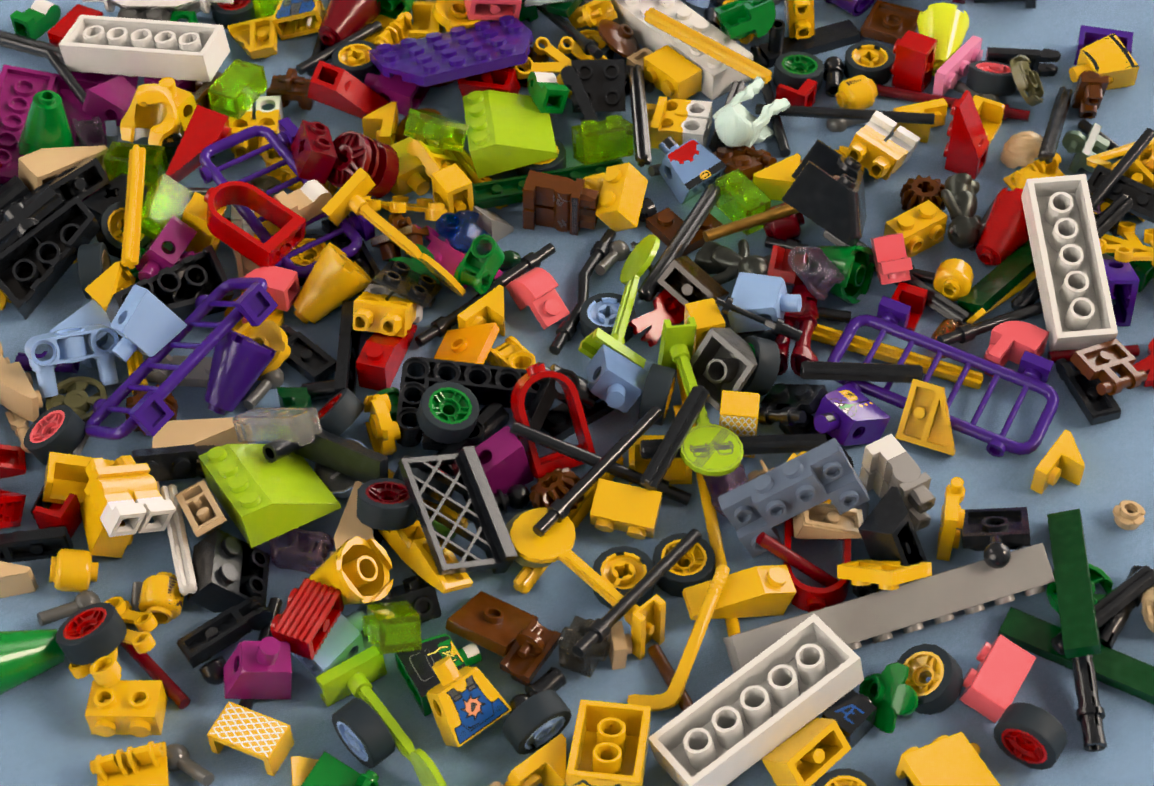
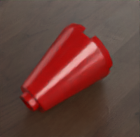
(1004, 228)

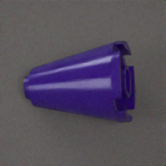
(234, 370)

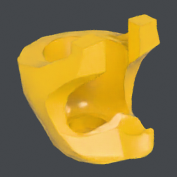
(154, 110)

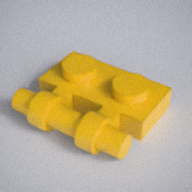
(951, 518)

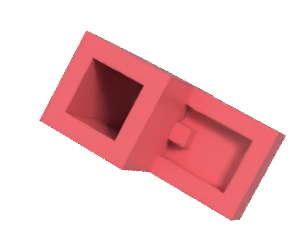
(891, 258)
(282, 285)
(538, 292)
(1012, 339)

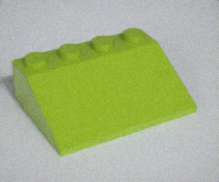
(506, 131)
(265, 495)

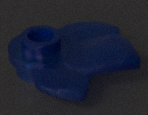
(460, 229)

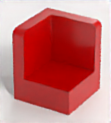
(802, 97)
(780, 268)
(914, 297)
(59, 515)

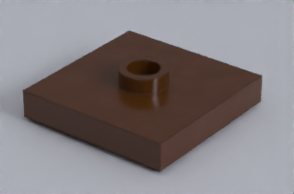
(889, 22)
(489, 623)

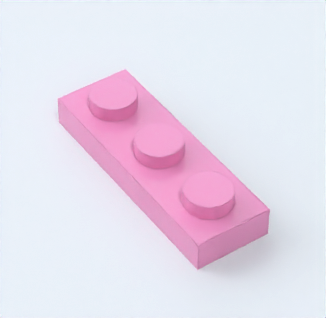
(957, 66)

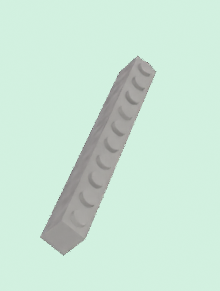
(910, 605)

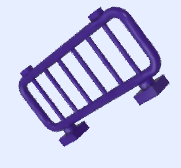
(354, 227)
(1031, 375)
(151, 411)

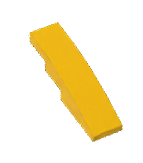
(414, 551)

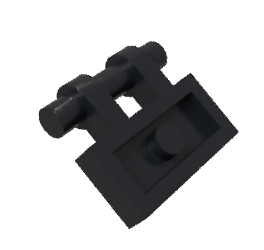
(790, 403)

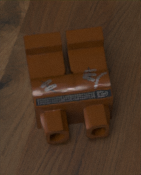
(558, 203)

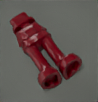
(805, 321)

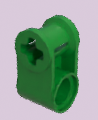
(477, 268)

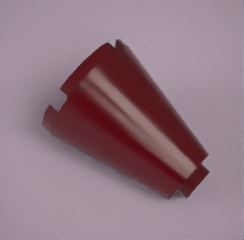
(346, 18)

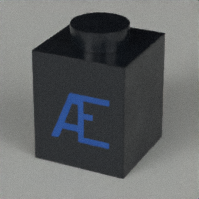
(854, 716)

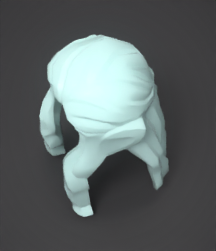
(738, 126)

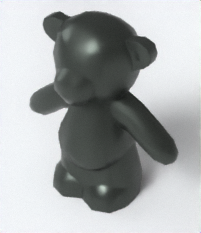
(962, 205)
(727, 264)

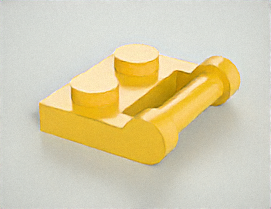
(433, 157)

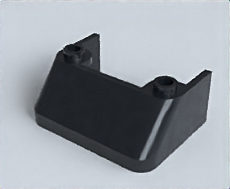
(830, 193)

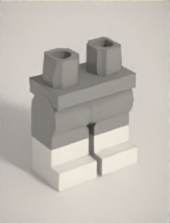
(890, 465)

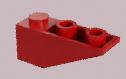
(343, 91)
(968, 141)

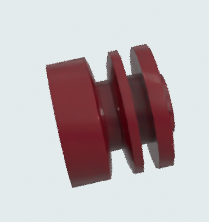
(372, 156)

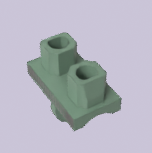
(1084, 146)

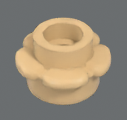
(1128, 515)

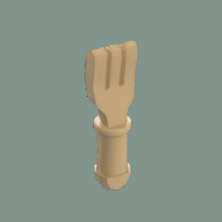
(20, 427)

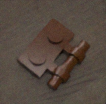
(745, 159)
(1104, 361)

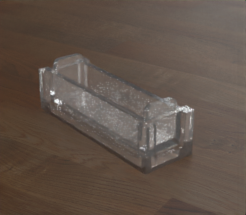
(278, 424)

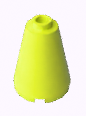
(946, 25)

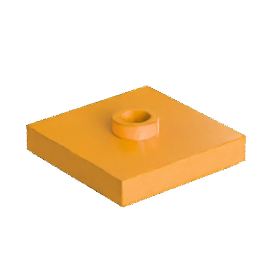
(468, 343)

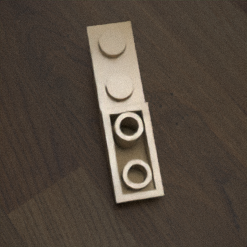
(17, 390)

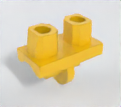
(592, 13)

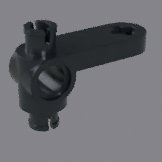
(547, 394)

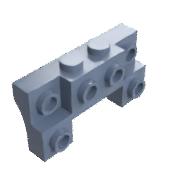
(791, 490)

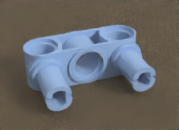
(72, 346)

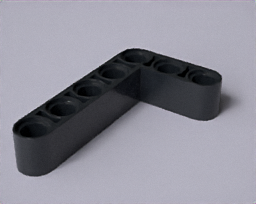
(484, 381)

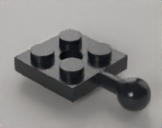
(996, 533)

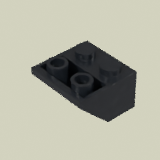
(890, 532)
(228, 572)

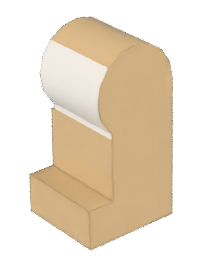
(307, 200)

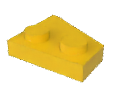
(256, 37)
(927, 418)
(884, 573)

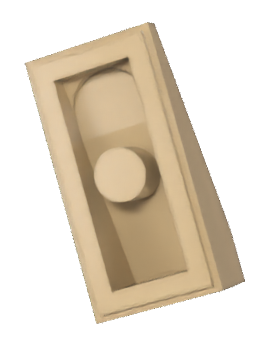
(826, 523)

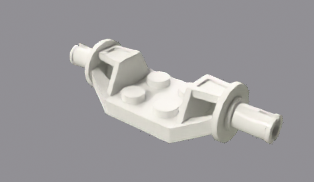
(166, 5)

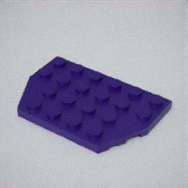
(456, 53)

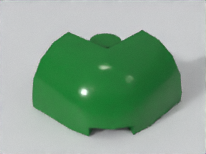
(746, 17)

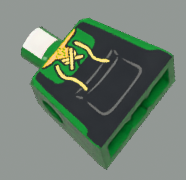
(417, 665)

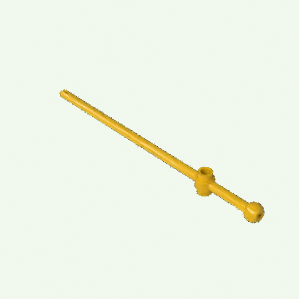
(711, 519)

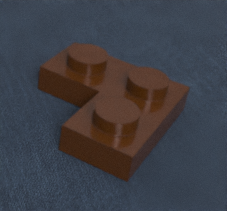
(666, 224)

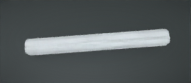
(179, 544)

